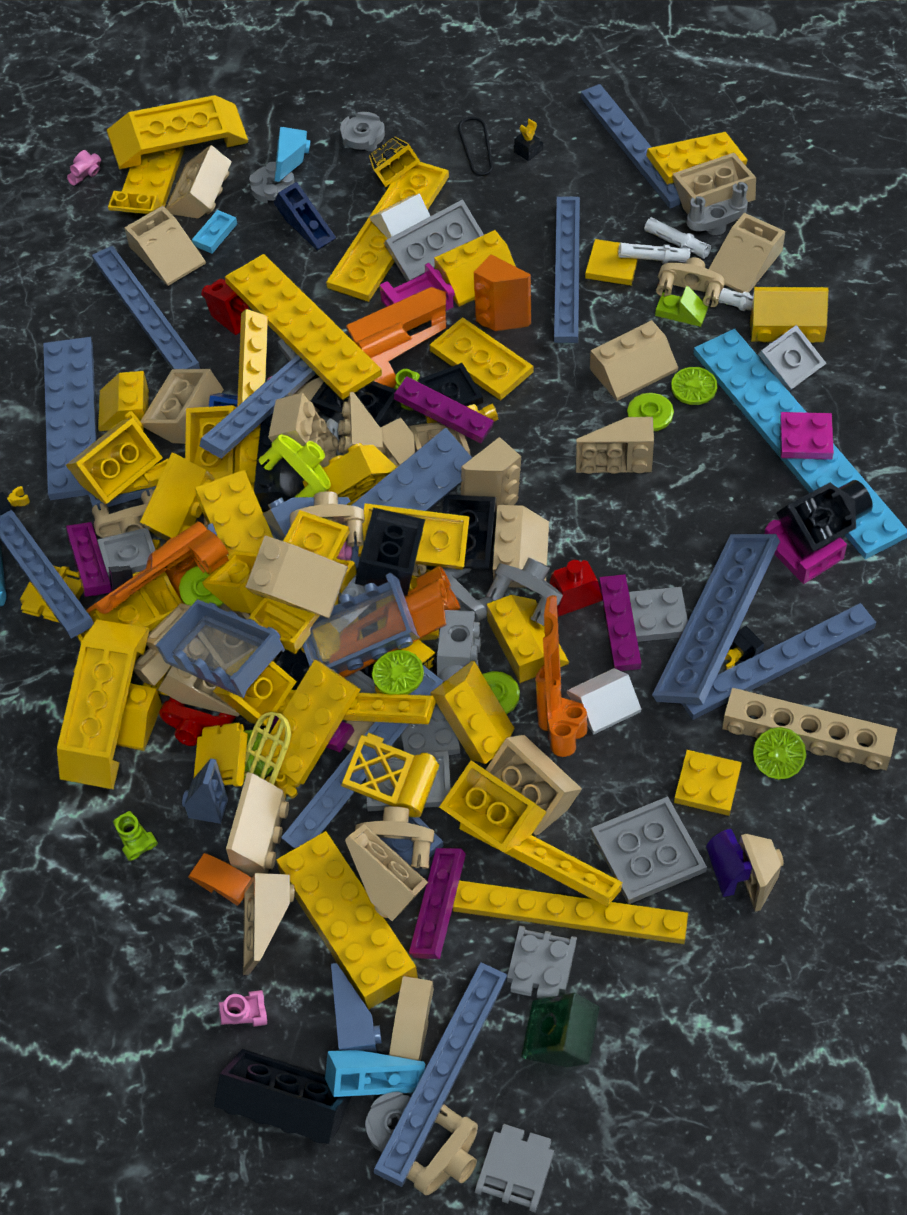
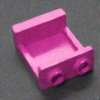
(431, 278)
(810, 565)

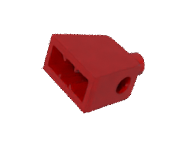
(224, 305)
(577, 586)

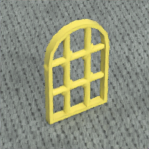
(276, 741)

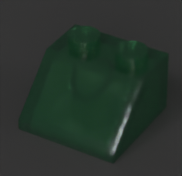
(561, 1030)

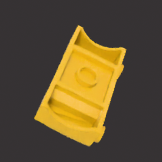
(144, 607)
(292, 622)

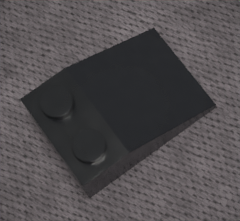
(374, 396)
(481, 527)
(389, 548)

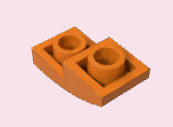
(221, 877)

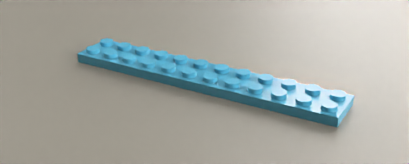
(762, 400)

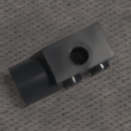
(825, 515)

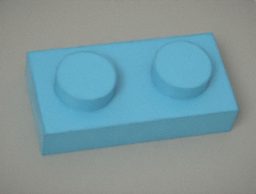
(214, 231)

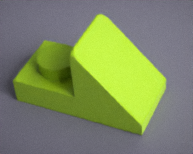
(683, 309)

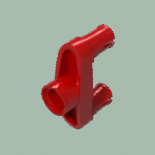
(190, 722)

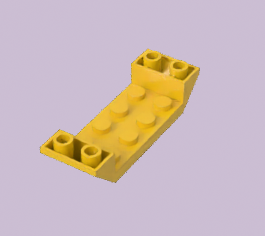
(175, 127)
(148, 183)
(98, 703)

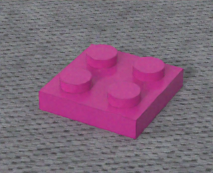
(806, 435)

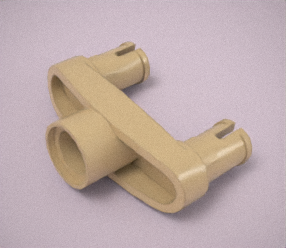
(693, 275)
(327, 507)
(121, 521)
(396, 826)
(453, 1156)

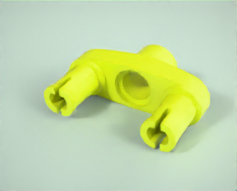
(303, 459)

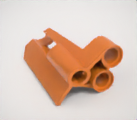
(384, 332)
(426, 606)
(559, 716)

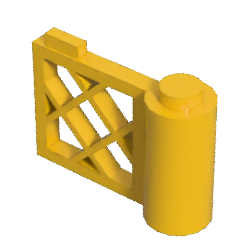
(414, 779)

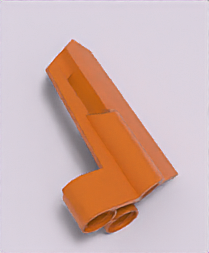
(195, 541)

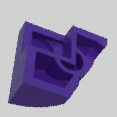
(728, 861)

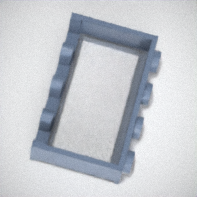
(362, 628)
(220, 647)

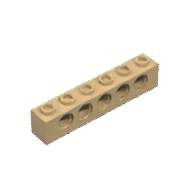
(821, 722)

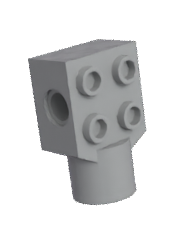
(457, 643)

